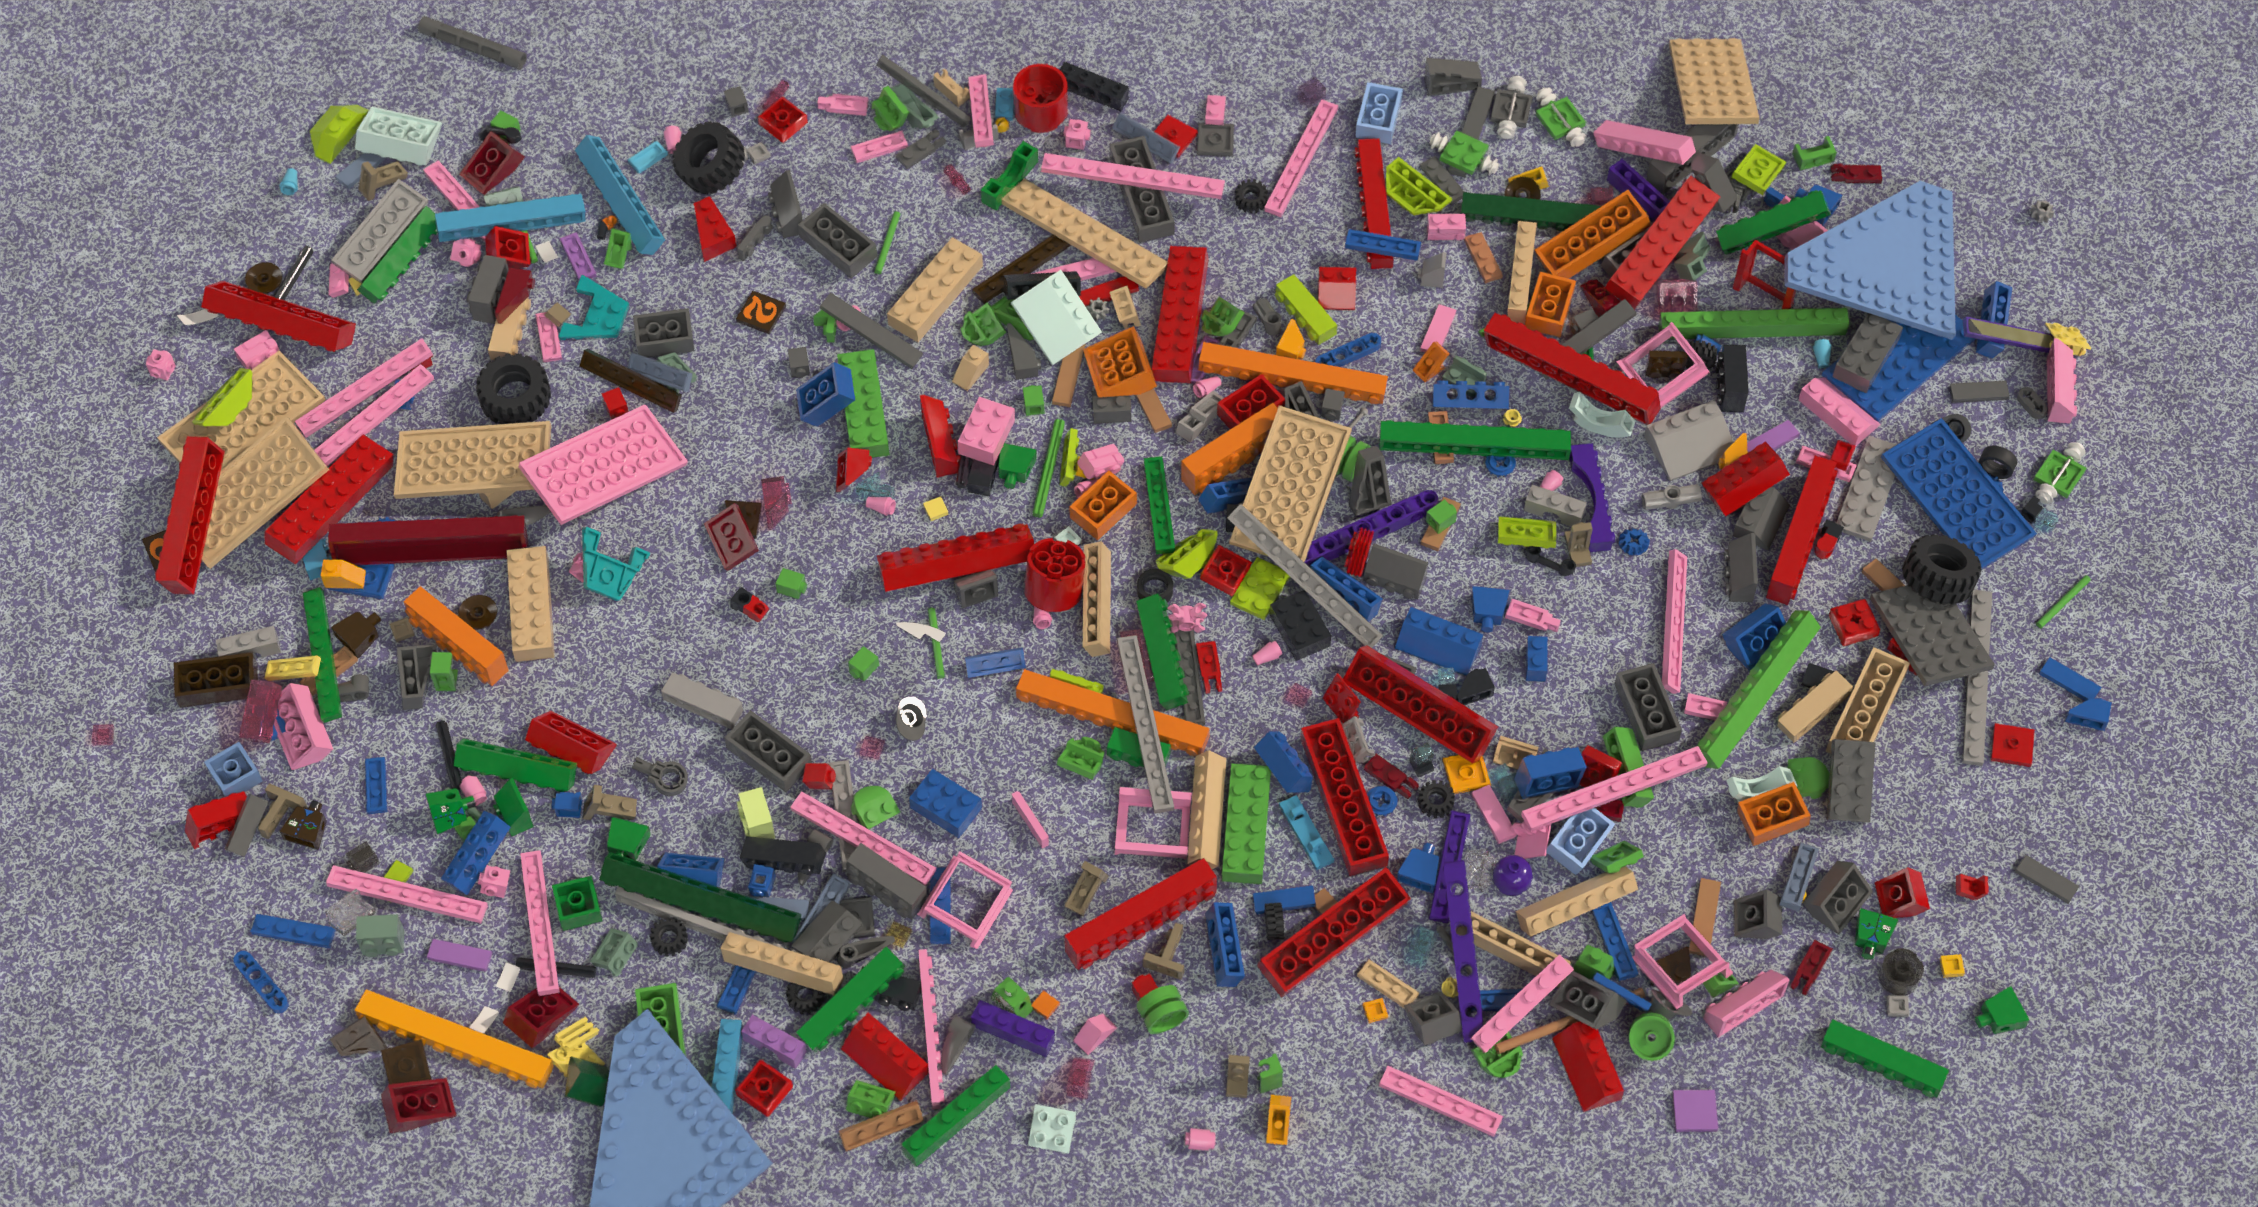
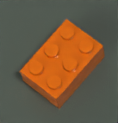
(1550, 304)
(1103, 505)
(1773, 813)

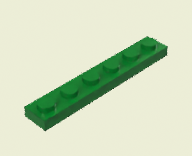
(1159, 505)

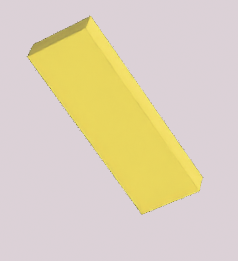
(292, 668)

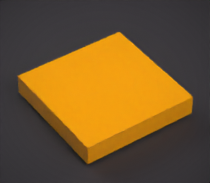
(1464, 775)

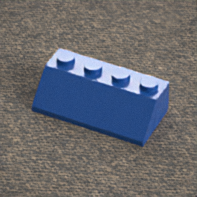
(1439, 641)

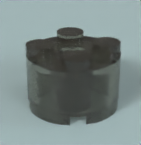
(1901, 972)

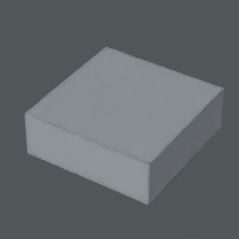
(758, 153)
(1897, 1006)

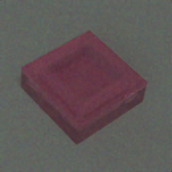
(1299, 695)
(103, 734)
(872, 747)

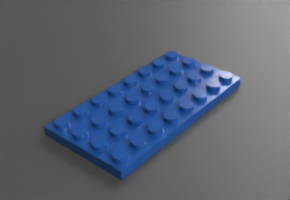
(1910, 365)
(1958, 493)

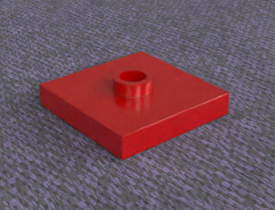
(1177, 133)
(2012, 745)

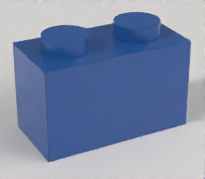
(1536, 658)

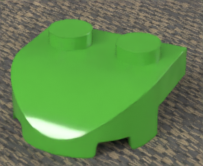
(889, 110)
(1221, 318)
(982, 326)
(1082, 757)
(1810, 776)
(873, 806)
(1500, 1064)

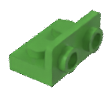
(869, 1099)

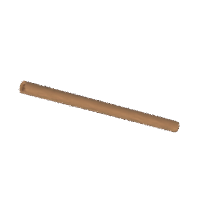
(1544, 1030)

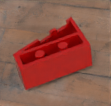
(713, 229)
(213, 817)

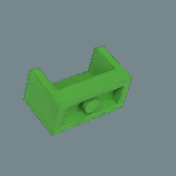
(1815, 155)
(441, 673)

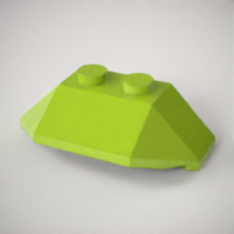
(336, 130)
(1413, 190)
(227, 401)
(1189, 554)

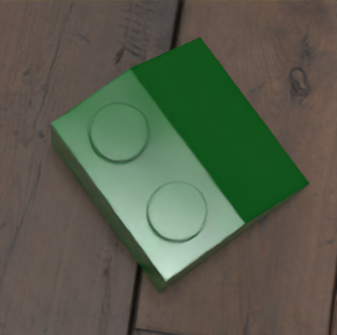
(512, 808)

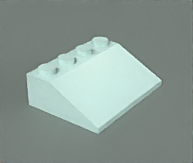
(397, 136)
(1056, 317)

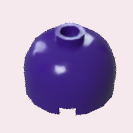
(1512, 875)

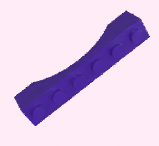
(1583, 463)

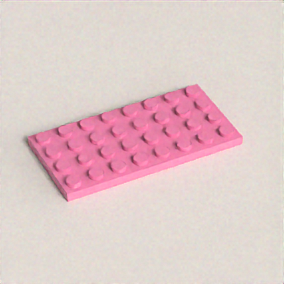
(602, 464)

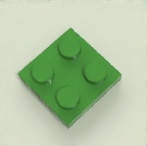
(1617, 857)

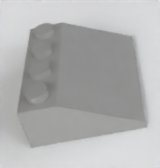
(1689, 440)

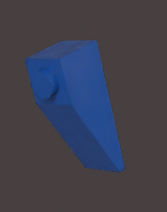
(1218, 495)

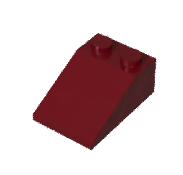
(491, 163)
(538, 1016)
(417, 1104)

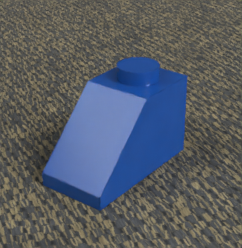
(2091, 713)

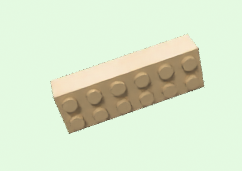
(935, 289)
(530, 604)
(1871, 698)

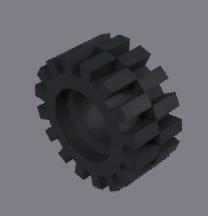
(1251, 187)
(1705, 352)
(1435, 788)
(1274, 921)
(673, 947)
(803, 1006)

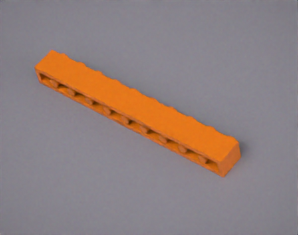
(1289, 371)
(1107, 711)

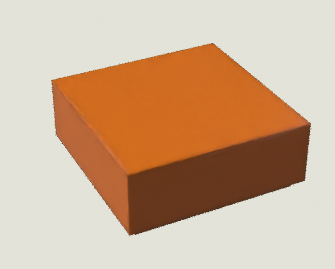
(1045, 1005)

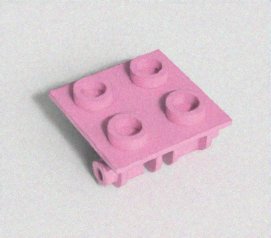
(1531, 843)

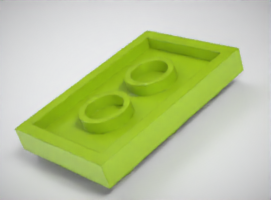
(1758, 169)
(1527, 532)
(1260, 588)

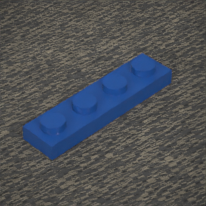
(1383, 244)
(293, 931)
(940, 932)
(1615, 941)

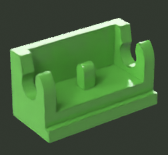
(1273, 1076)

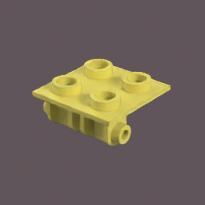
(2070, 337)
(561, 1057)

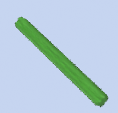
(1048, 468)

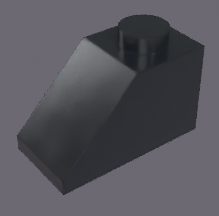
(1476, 687)

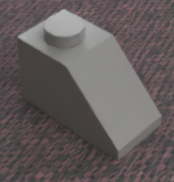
(1433, 271)

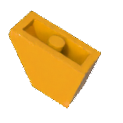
(1291, 343)
(1734, 452)
(342, 575)
(1278, 1119)

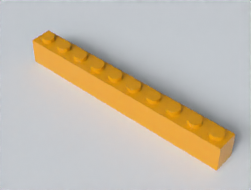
(455, 1039)

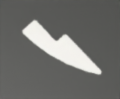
(919, 630)

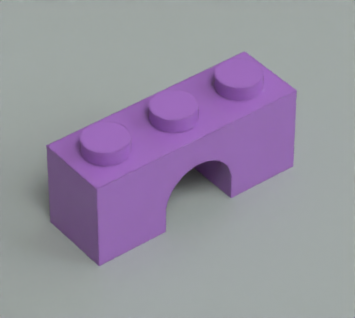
(782, 1044)

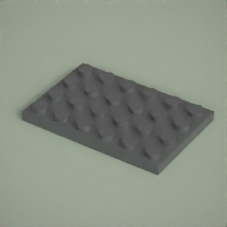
(1931, 636)

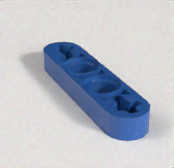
(1351, 356)
(262, 981)

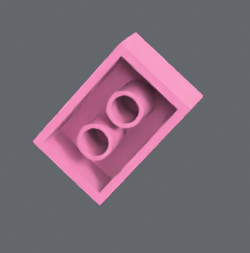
(986, 431)

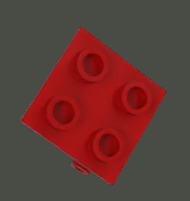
(1341, 699)

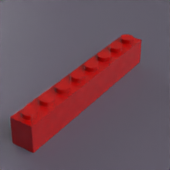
(1373, 196)

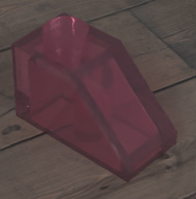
(1080, 1077)

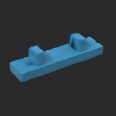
(1306, 832)

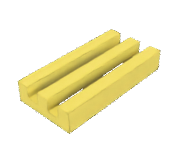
(573, 1032)

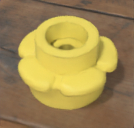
(1512, 413)
(1450, 987)

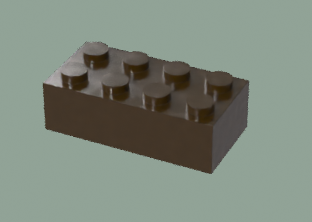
(214, 679)

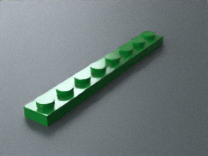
(321, 646)

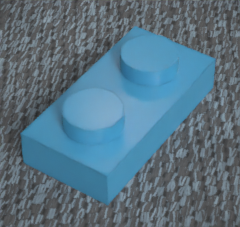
(1004, 103)

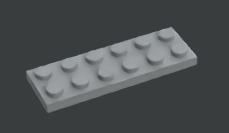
(379, 231)
(1867, 491)

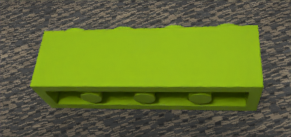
(1305, 309)

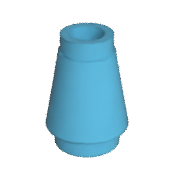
(289, 183)
(1822, 352)

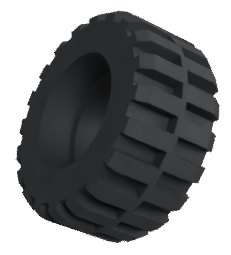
(720, 170)
(507, 370)
(1941, 569)

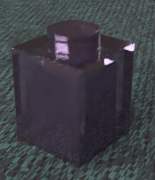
(1311, 92)

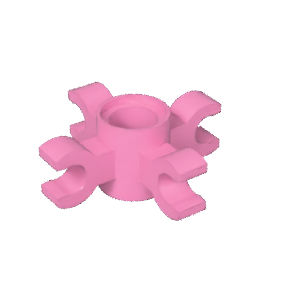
(1187, 618)

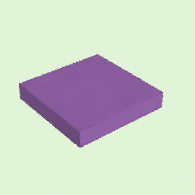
(1695, 1111)

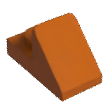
(1431, 362)

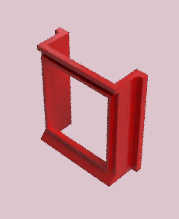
(1745, 268)

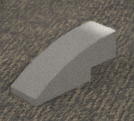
(1199, 417)

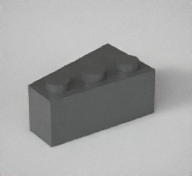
(1451, 76)
(1299, 400)
(1370, 482)
(414, 674)

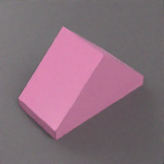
(1094, 1033)

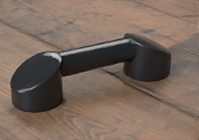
(511, 133)
(1566, 567)

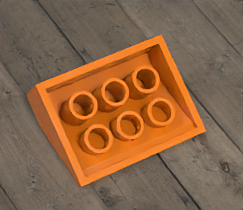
(1120, 365)

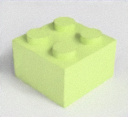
(755, 814)

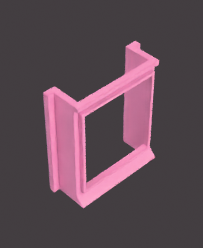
(1681, 382)
(1142, 798)
(975, 935)
(1661, 980)

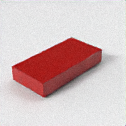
(1842, 454)

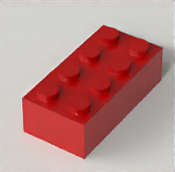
(1745, 478)

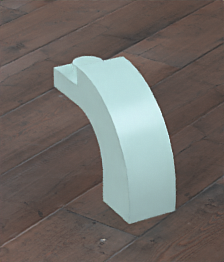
(1606, 423)
(1744, 789)

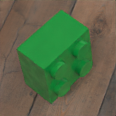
(577, 903)

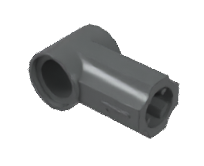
(1268, 316)

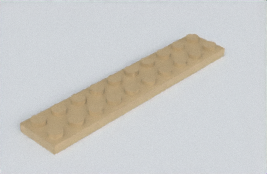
(1085, 233)

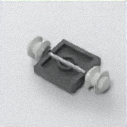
(1511, 107)

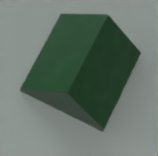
(586, 1082)

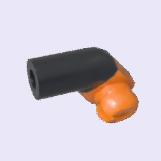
(605, 225)

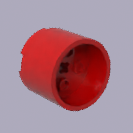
(1040, 98)
(1054, 575)

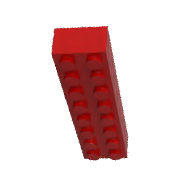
(1662, 242)
(1180, 314)
(278, 315)
(329, 499)
(189, 515)
(1802, 530)
(955, 557)
(1420, 704)
(1344, 797)
(1140, 914)
(1333, 932)

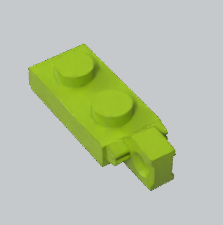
(1076, 680)

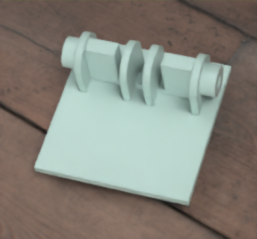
(1052, 1128)

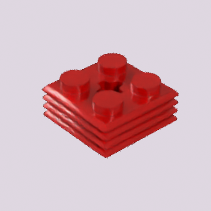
(782, 119)
(1358, 551)
(1225, 581)
(1849, 631)
(1599, 766)
(762, 1076)

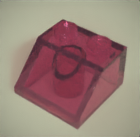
(1676, 295)
(776, 499)

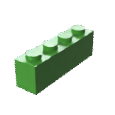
(1623, 746)

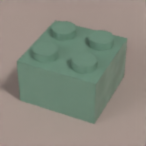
(380, 935)

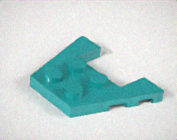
(604, 314)
(606, 574)

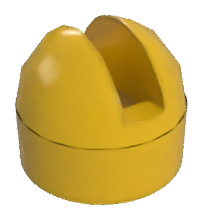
(1003, 124)

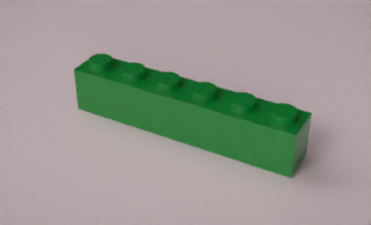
(1773, 222)
(399, 256)
(1162, 651)
(515, 764)
(851, 999)
(1884, 1059)
(956, 1115)

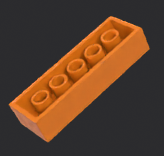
(1593, 236)
(1228, 451)
(455, 636)

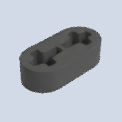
(2032, 402)

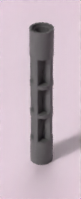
(472, 42)

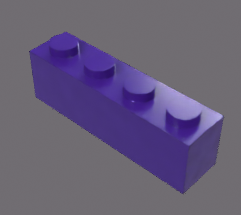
(1625, 178)
(1013, 1028)

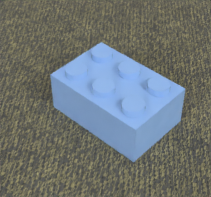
(1379, 112)
(1579, 839)

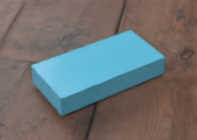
(647, 157)

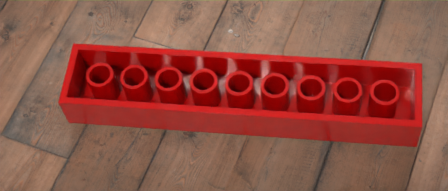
(1572, 368)

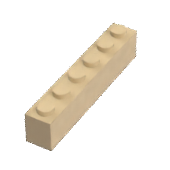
(1521, 271)
(1097, 599)
(1207, 808)
(1576, 901)
(1509, 945)
(782, 963)

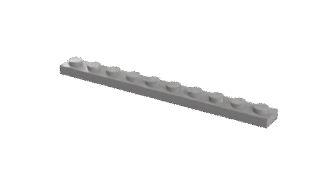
(1305, 576)
(1977, 683)
(1145, 724)
(697, 923)

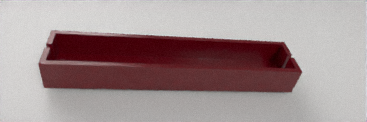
(427, 540)

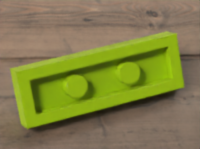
(1069, 457)

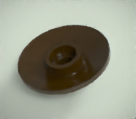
(1524, 184)
(260, 272)
(478, 604)

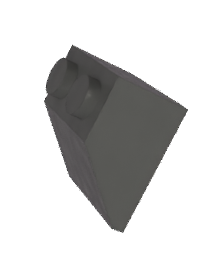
(1111, 409)
(976, 588)
(1758, 915)
(1433, 1018)

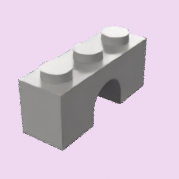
(1567, 508)
(261, 641)

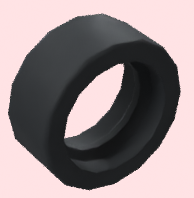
(2001, 455)
(1155, 574)

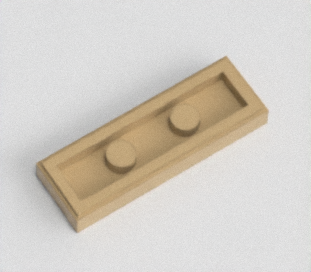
(1387, 984)

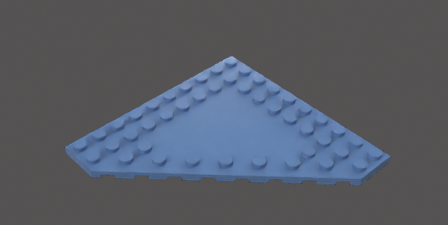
(1887, 261)
(667, 1130)

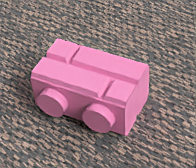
(1446, 226)
(256, 350)
(1100, 460)

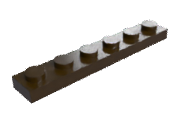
(1023, 265)
(630, 380)

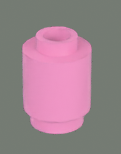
(472, 786)
(1200, 1139)

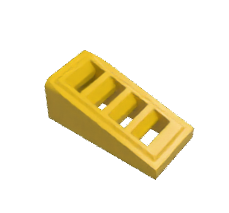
(1534, 174)

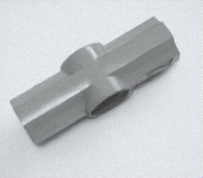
(1681, 495)

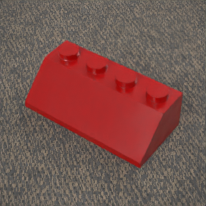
(939, 436)
(569, 741)
(885, 1056)
(1588, 1066)

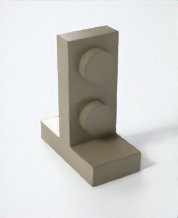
(375, 178)
(1578, 543)
(282, 801)
(608, 805)
(1085, 888)
(1163, 962)
(1237, 1076)

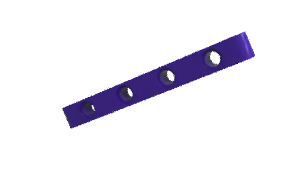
(1380, 522)
(1463, 948)

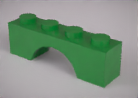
(1021, 163)

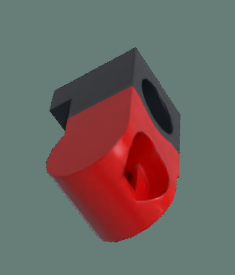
(1827, 544)
(749, 605)

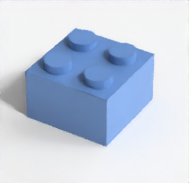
(233, 770)

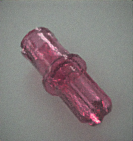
(777, 93)
(957, 179)

